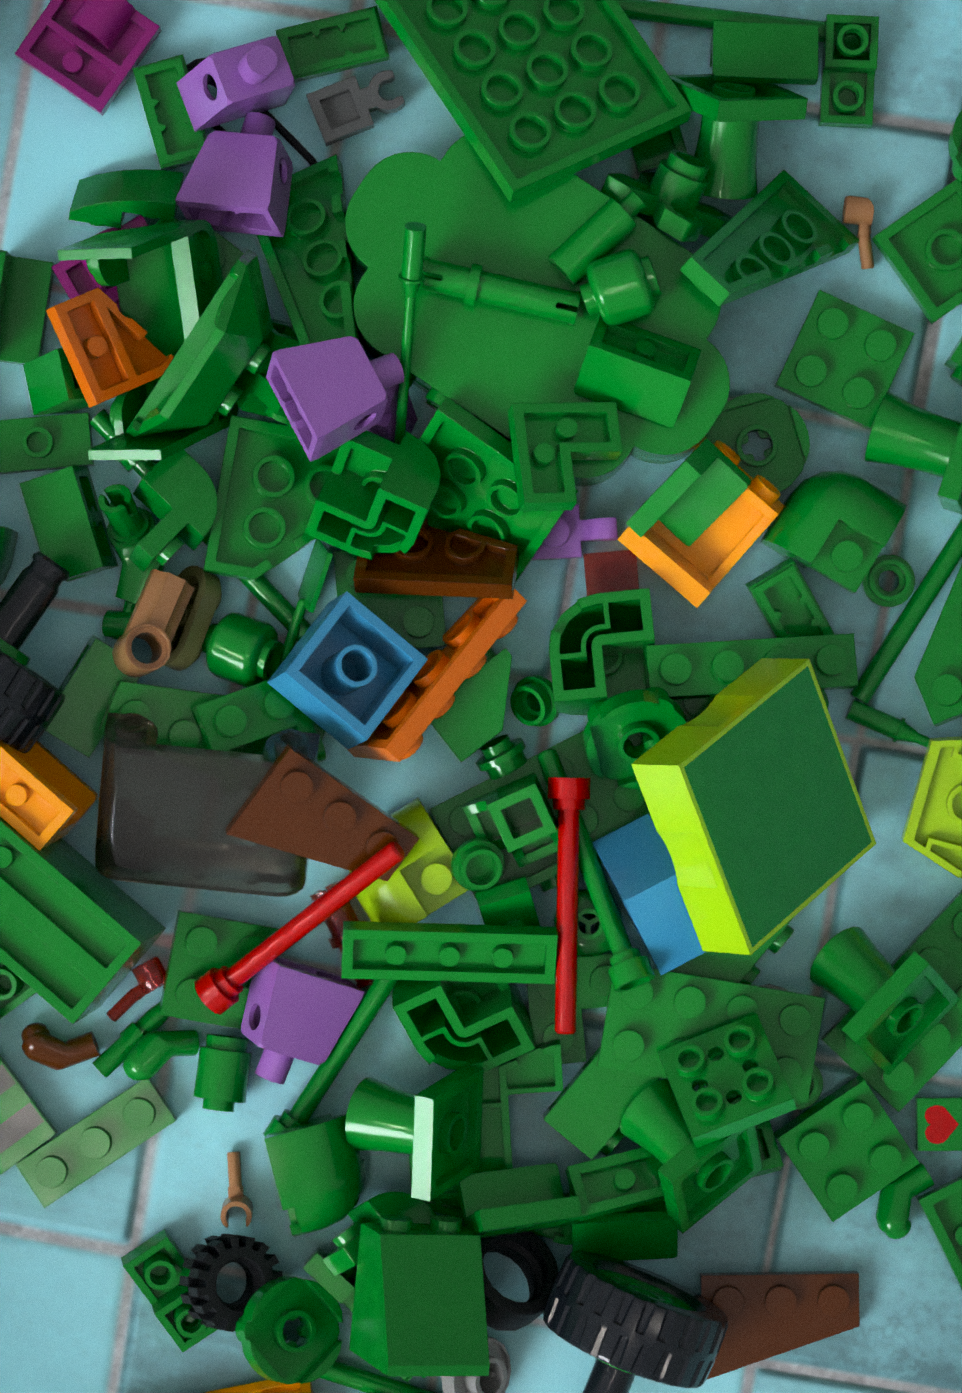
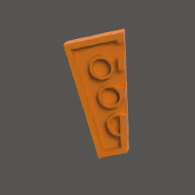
(440, 677)

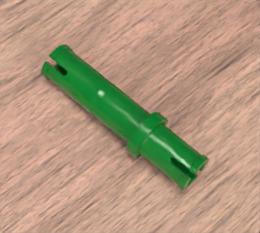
(499, 290)

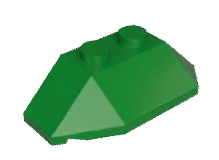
(213, 356)

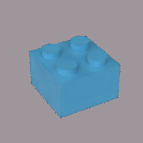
(347, 670)
(649, 892)

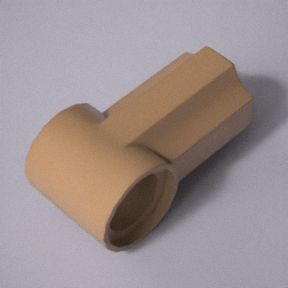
(154, 621)

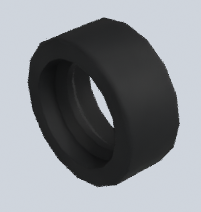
(539, 1269)

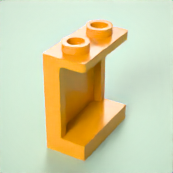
(704, 563)
(41, 795)

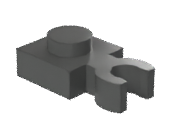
(346, 109)

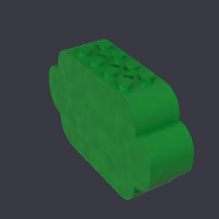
(503, 356)

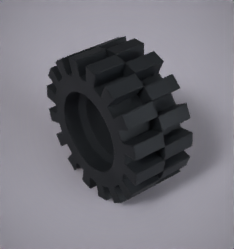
(205, 1270)

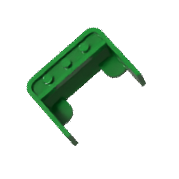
(164, 284)

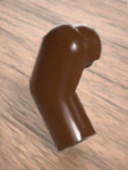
(55, 1053)

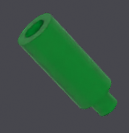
(596, 237)

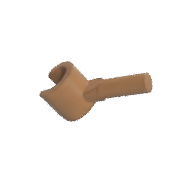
(860, 212)
(235, 1190)

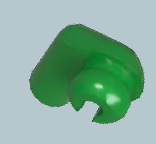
(156, 1049)
(895, 1201)

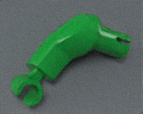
(125, 530)

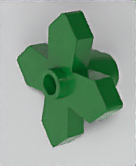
(672, 197)

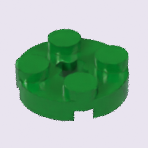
(770, 420)
(619, 717)
(262, 1330)

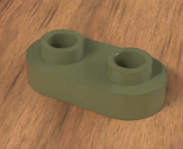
(196, 619)

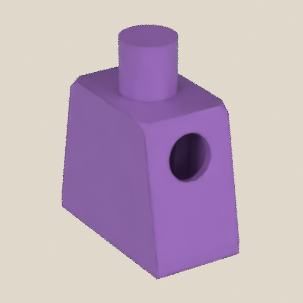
(246, 80)
(240, 180)
(331, 391)
(296, 1015)

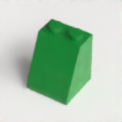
(420, 1298)

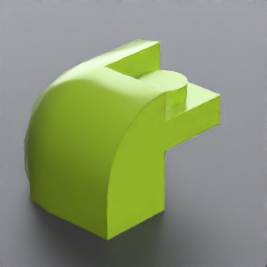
(421, 880)

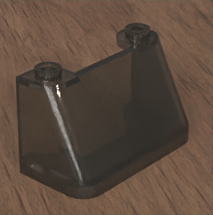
(170, 807)

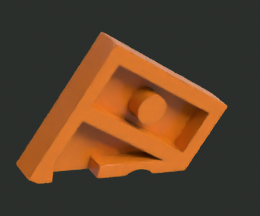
(105, 347)

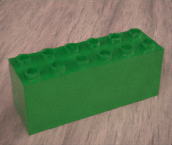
(67, 925)

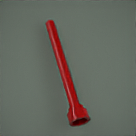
(568, 799)
(221, 987)

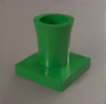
(731, 128)
(919, 441)
(890, 1004)
(434, 1126)
(691, 1177)

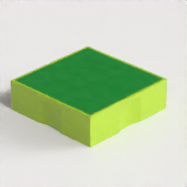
(755, 805)

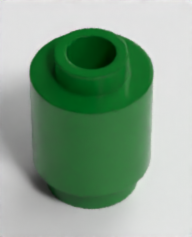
(222, 1072)

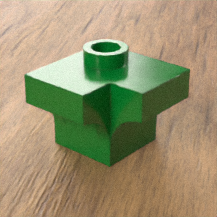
(516, 820)

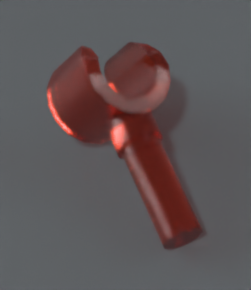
(149, 977)

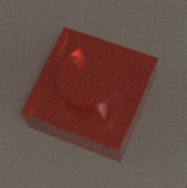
(610, 571)

